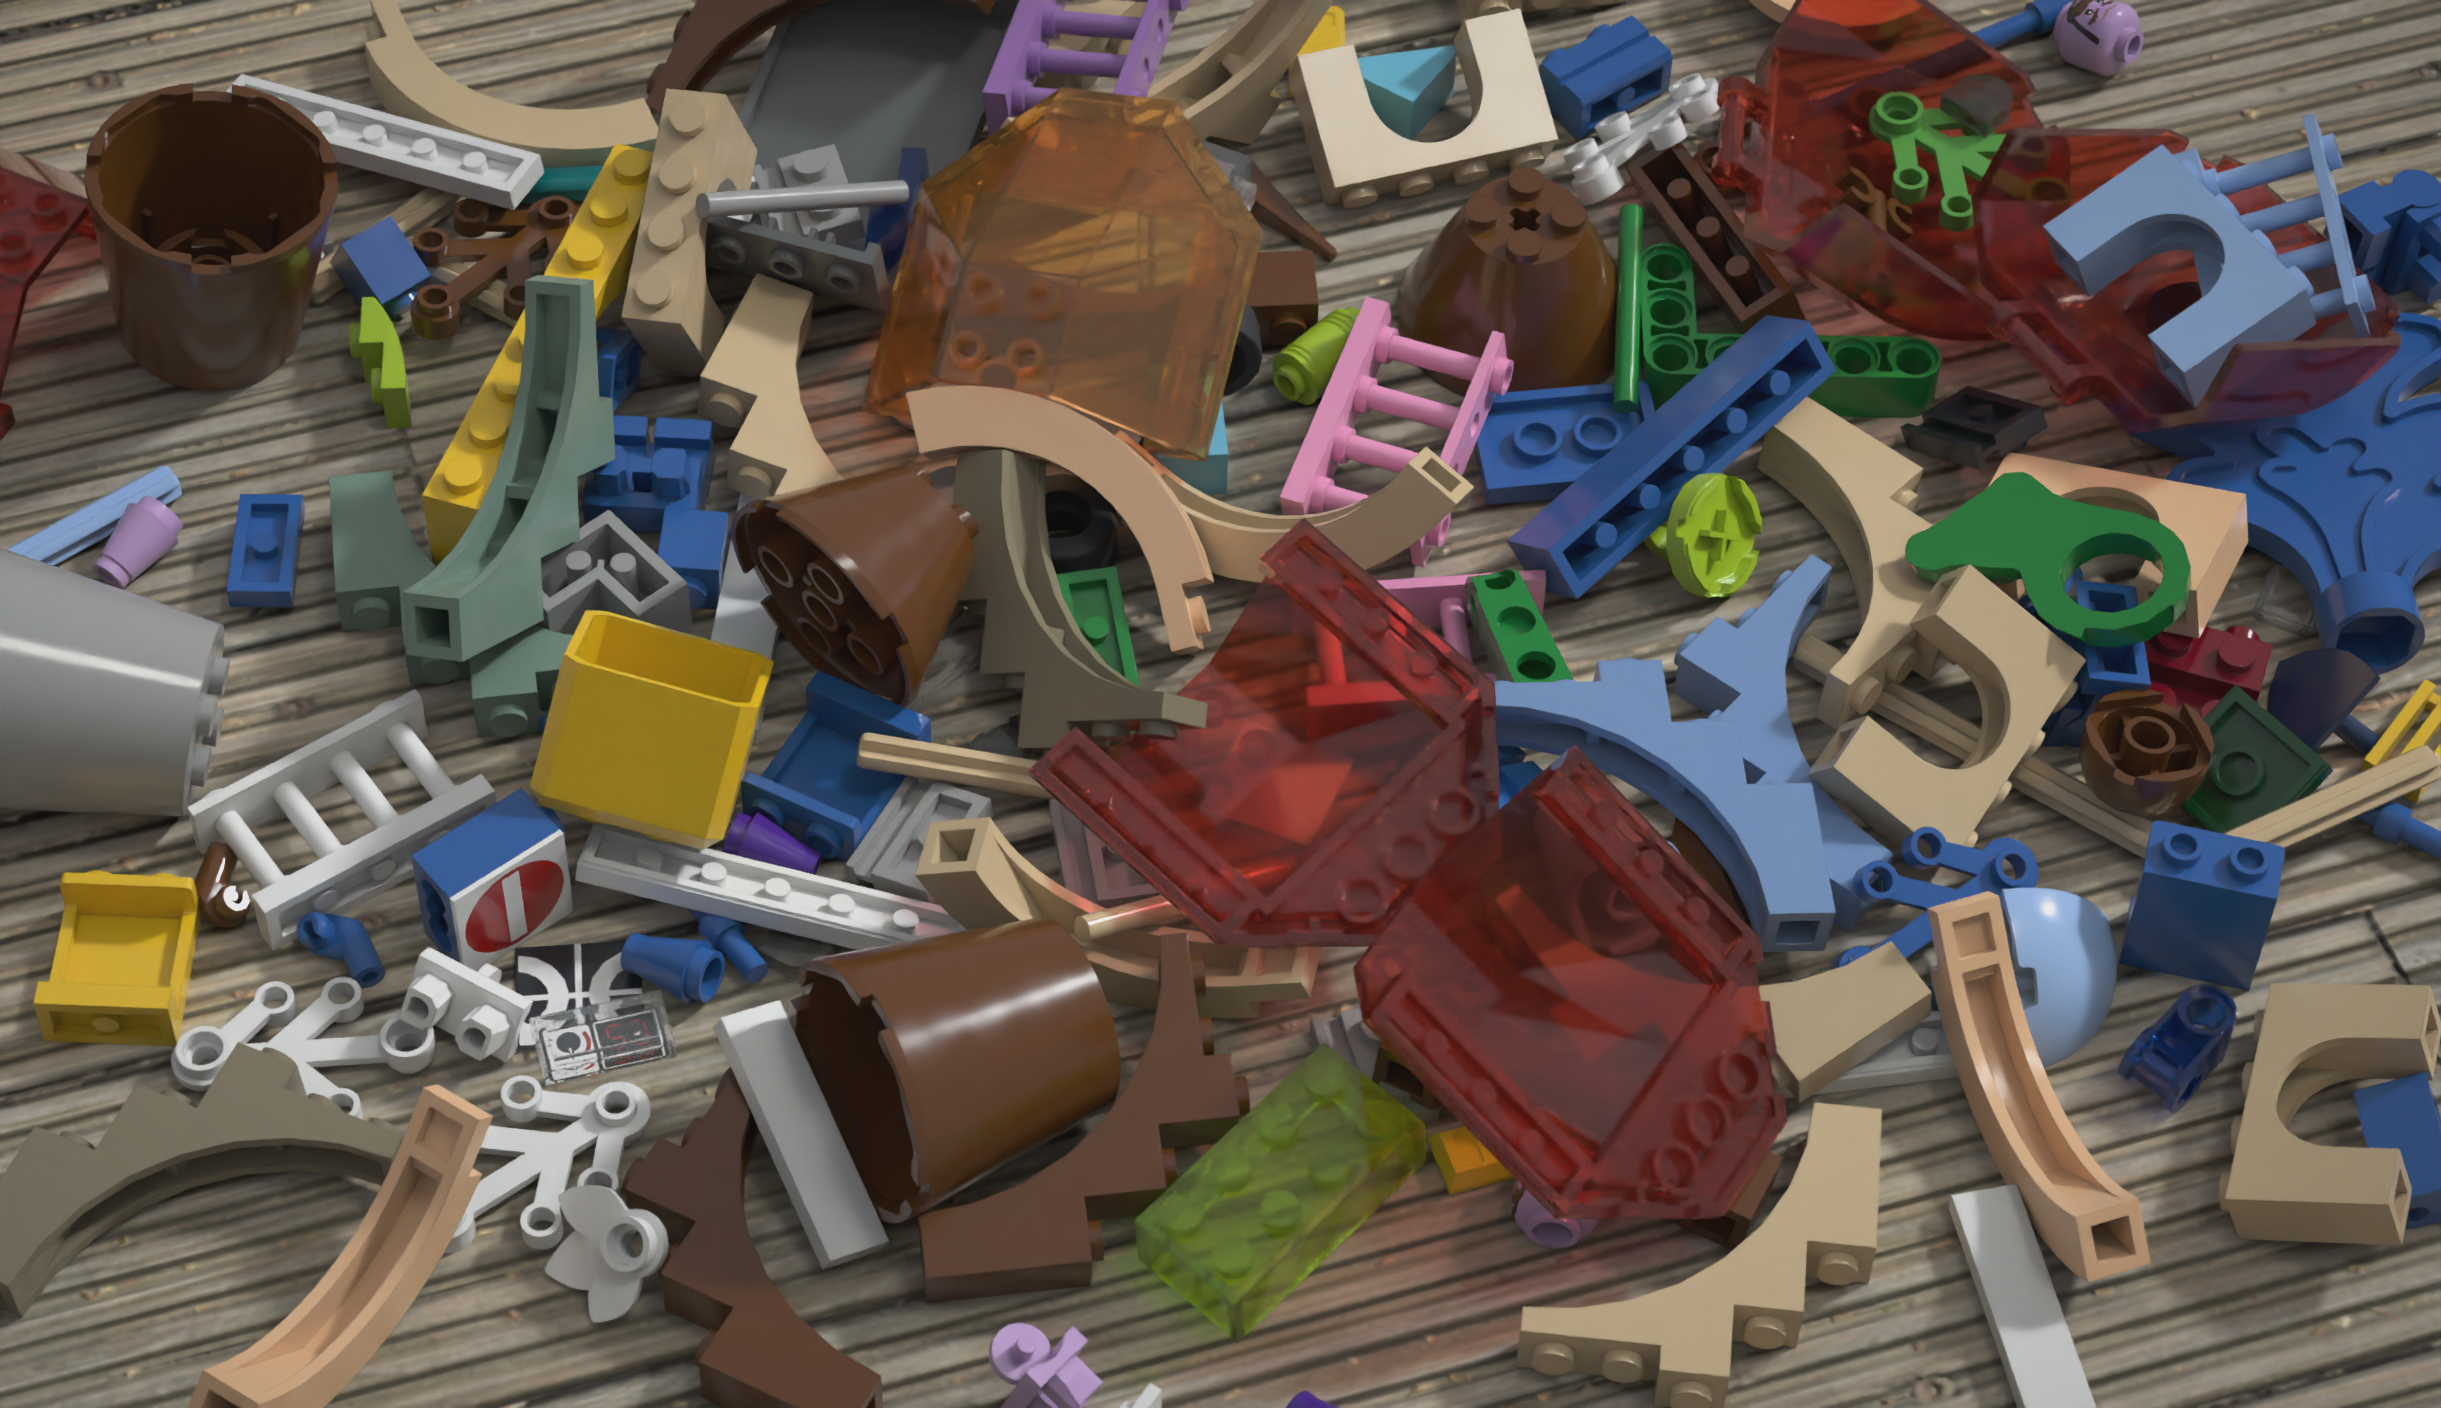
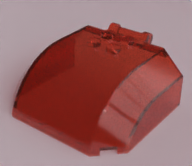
(1812, 126)
(2103, 340)

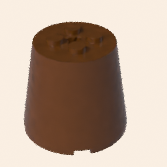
(210, 229)
(955, 1054)

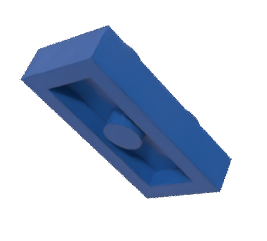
(266, 550)

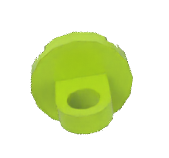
(1710, 535)

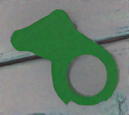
(2037, 536)

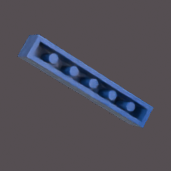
(1689, 435)

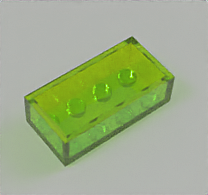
(1280, 1191)

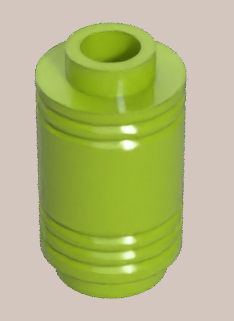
(1309, 361)

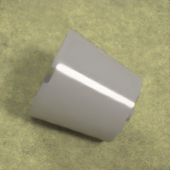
(102, 695)

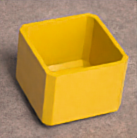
(650, 729)

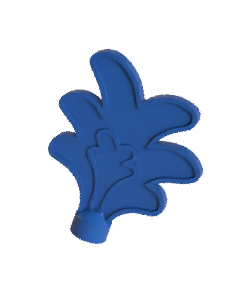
(2343, 496)

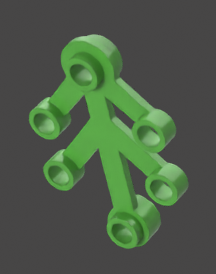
(1903, 124)

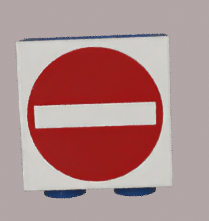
(494, 881)

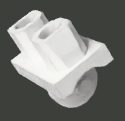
(466, 1004)

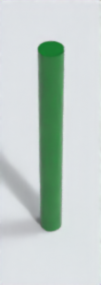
(1628, 309)

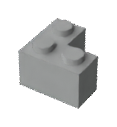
(614, 574)

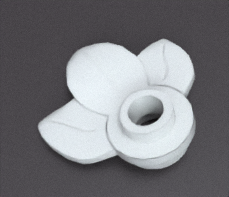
(601, 1250)

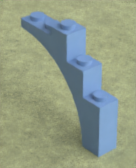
(1741, 679)
(1696, 770)

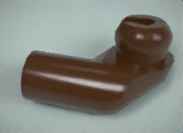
(215, 894)

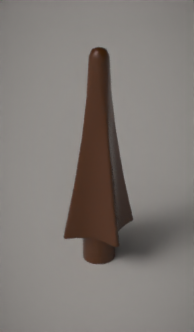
(1277, 213)

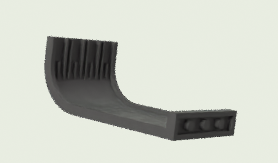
(870, 84)

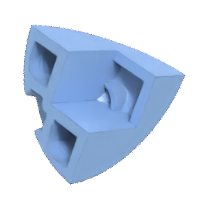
(2061, 966)

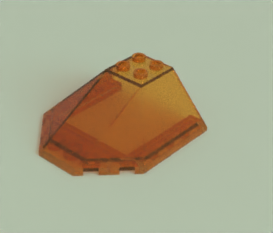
(1080, 266)

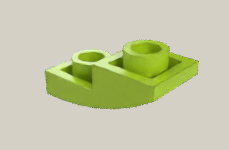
(383, 362)

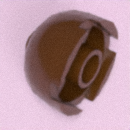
(2144, 752)

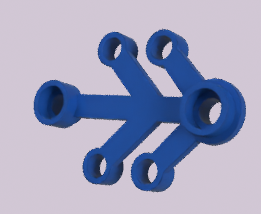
(1982, 864)

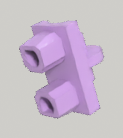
(1042, 1377)

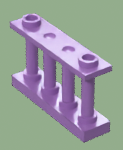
(1026, 53)

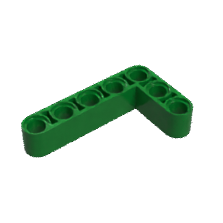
(1871, 375)

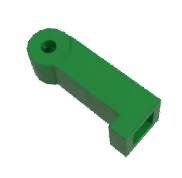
(1513, 629)

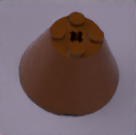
(1522, 266)
(861, 573)

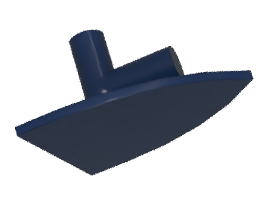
(2317, 694)

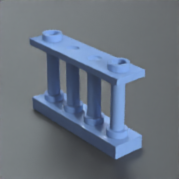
(2323, 158)

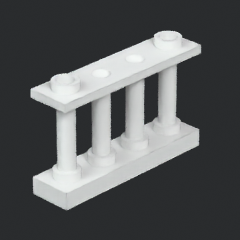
(348, 872)

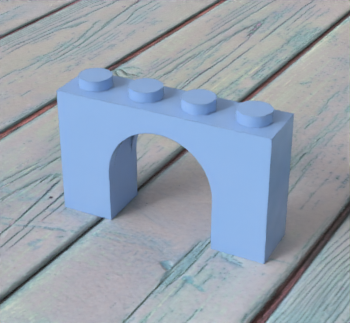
(2166, 208)

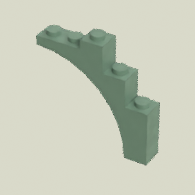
(556, 433)
(381, 559)

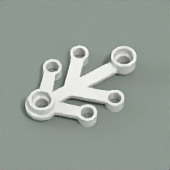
(1622, 137)
(299, 1040)
(551, 1154)

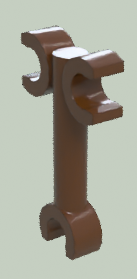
(1871, 202)

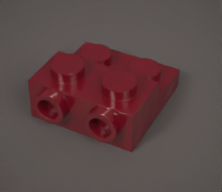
(2206, 667)

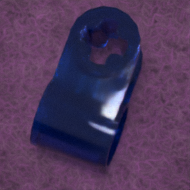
(2175, 1054)

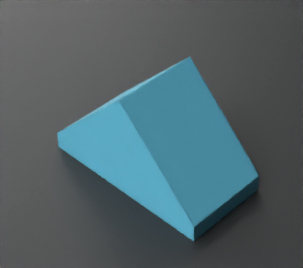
(1409, 86)

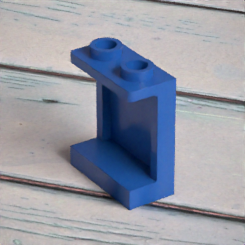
(814, 778)
(2202, 905)

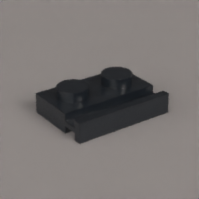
(1973, 426)

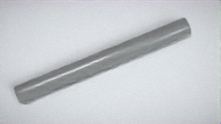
(801, 198)

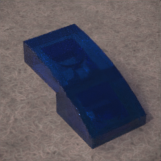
(890, 223)

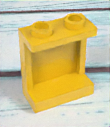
(121, 960)

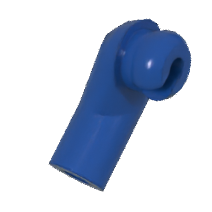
(343, 941)

